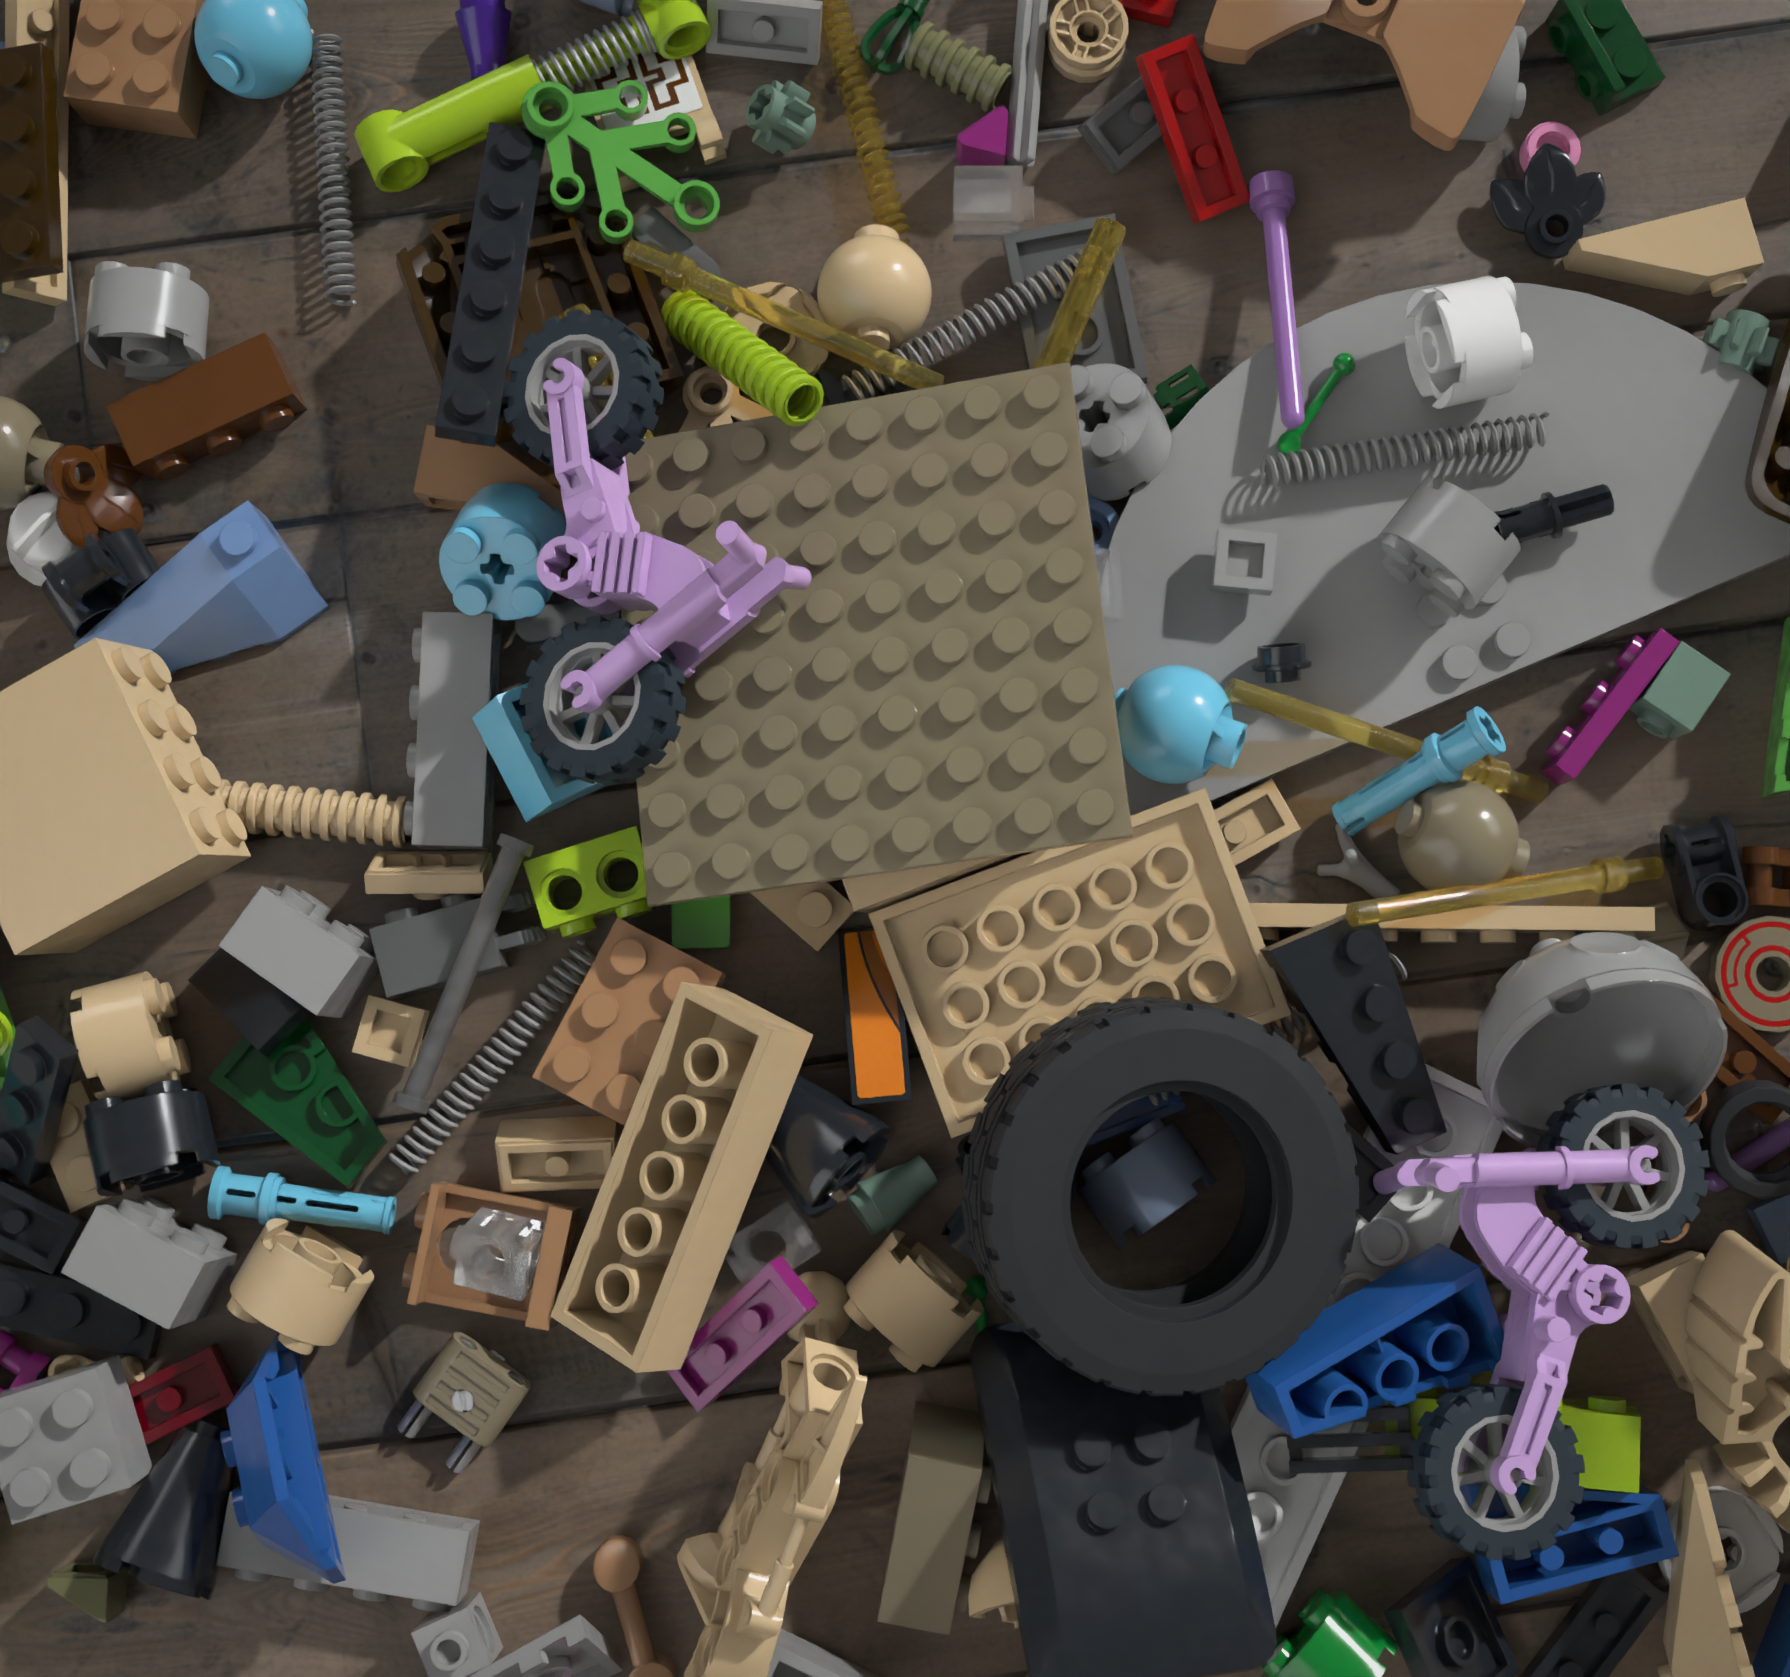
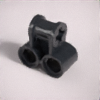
(97, 578)

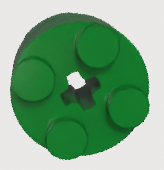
(1331, 1641)

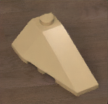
(1701, 1605)

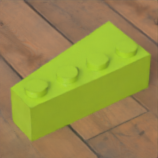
(1605, 1432)

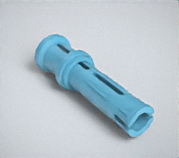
(1439, 760)
(270, 1193)

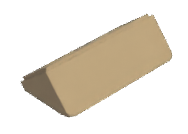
(554, 1153)

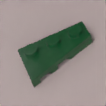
(304, 1101)

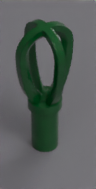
(907, 11)

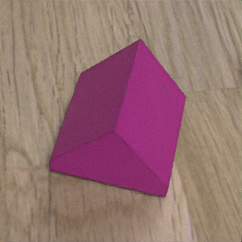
(984, 140)

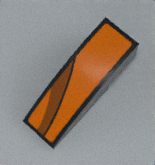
(872, 1021)

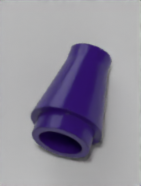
(484, 34)

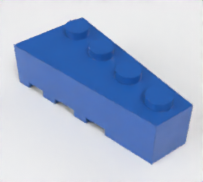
(1383, 1345)

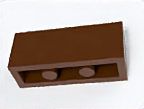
(207, 408)

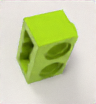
(590, 866)

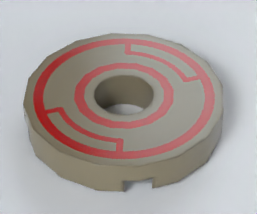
(1734, 972)

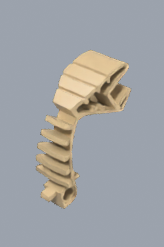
(1743, 1365)

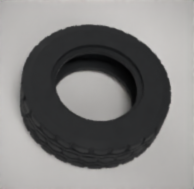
(1291, 1223)

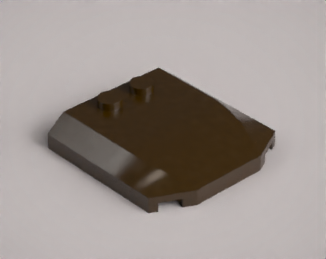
(563, 268)

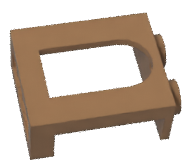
(433, 1281)

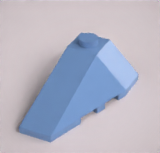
(217, 596)

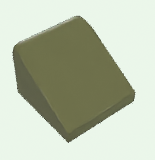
(91, 1588)

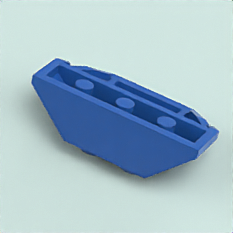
(281, 1465)

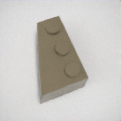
(935, 1520)

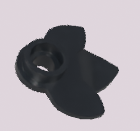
(1548, 194)

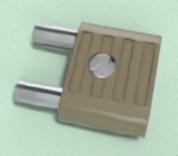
(468, 1391)

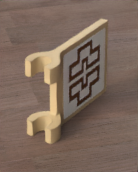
(671, 89)

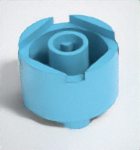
(495, 550)

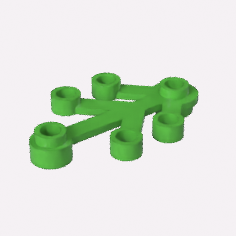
(613, 152)

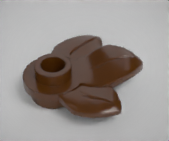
(101, 496)

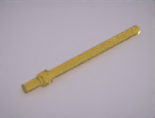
(684, 275)
(1487, 771)
(1601, 875)

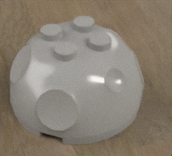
(1591, 1018)

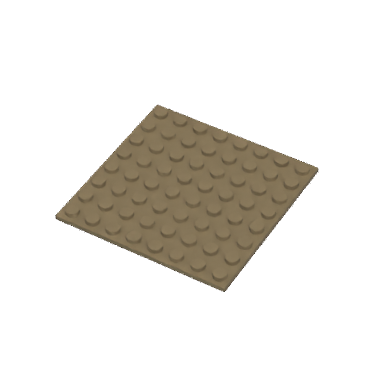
(933, 676)

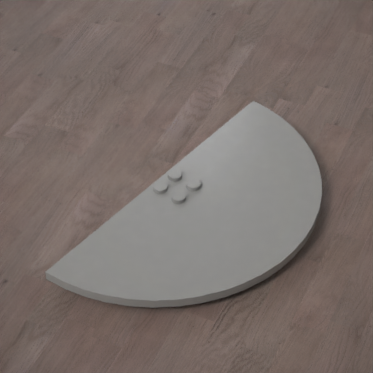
(1626, 410)

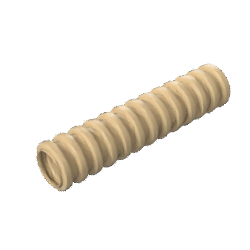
(317, 813)

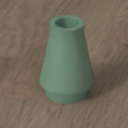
(890, 1195)

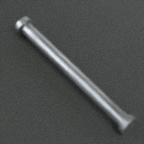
(462, 974)

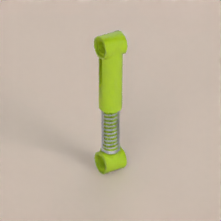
(405, 144)

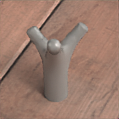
(1357, 869)

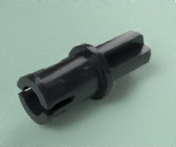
(1553, 514)

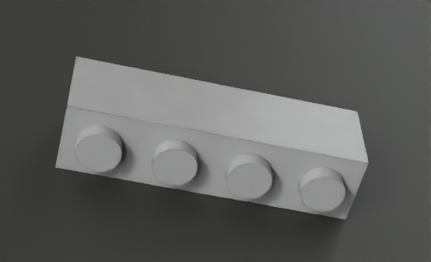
(450, 760)
(381, 1552)

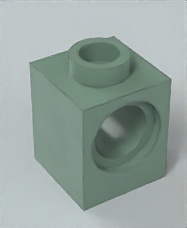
(1679, 693)

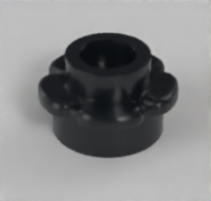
(1281, 662)

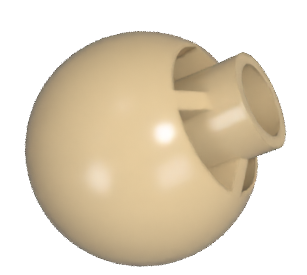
(875, 288)

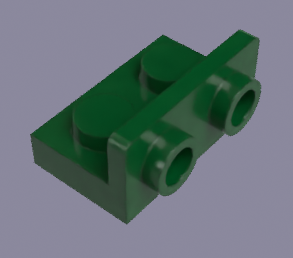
(1604, 51)

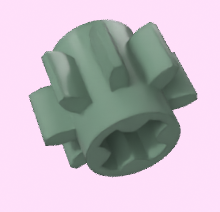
(780, 117)
(1742, 340)

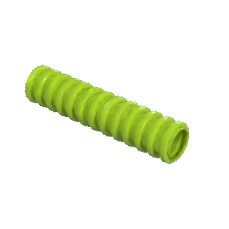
(743, 358)

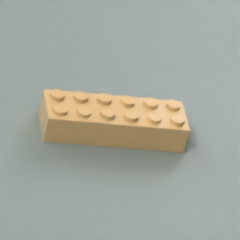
(680, 1177)

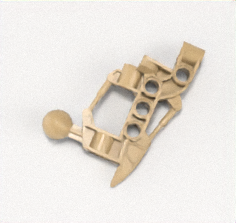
(780, 1499)

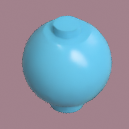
(254, 44)
(1177, 725)

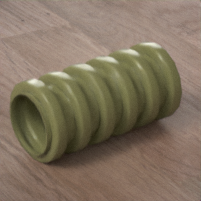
(958, 66)

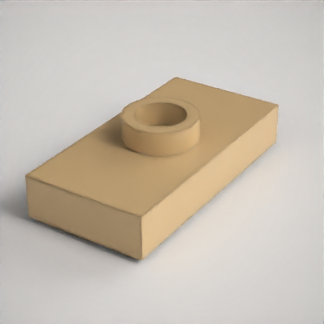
(428, 873)

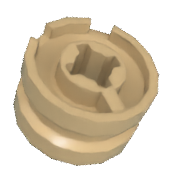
(1083, 60)

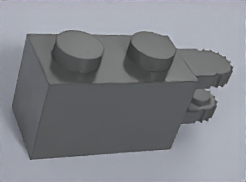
(420, 949)

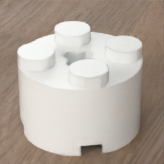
(1466, 341)

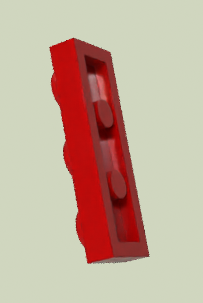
(1193, 128)

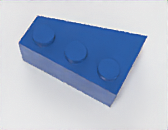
(1607, 1537)

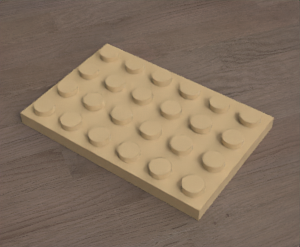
(1066, 930)

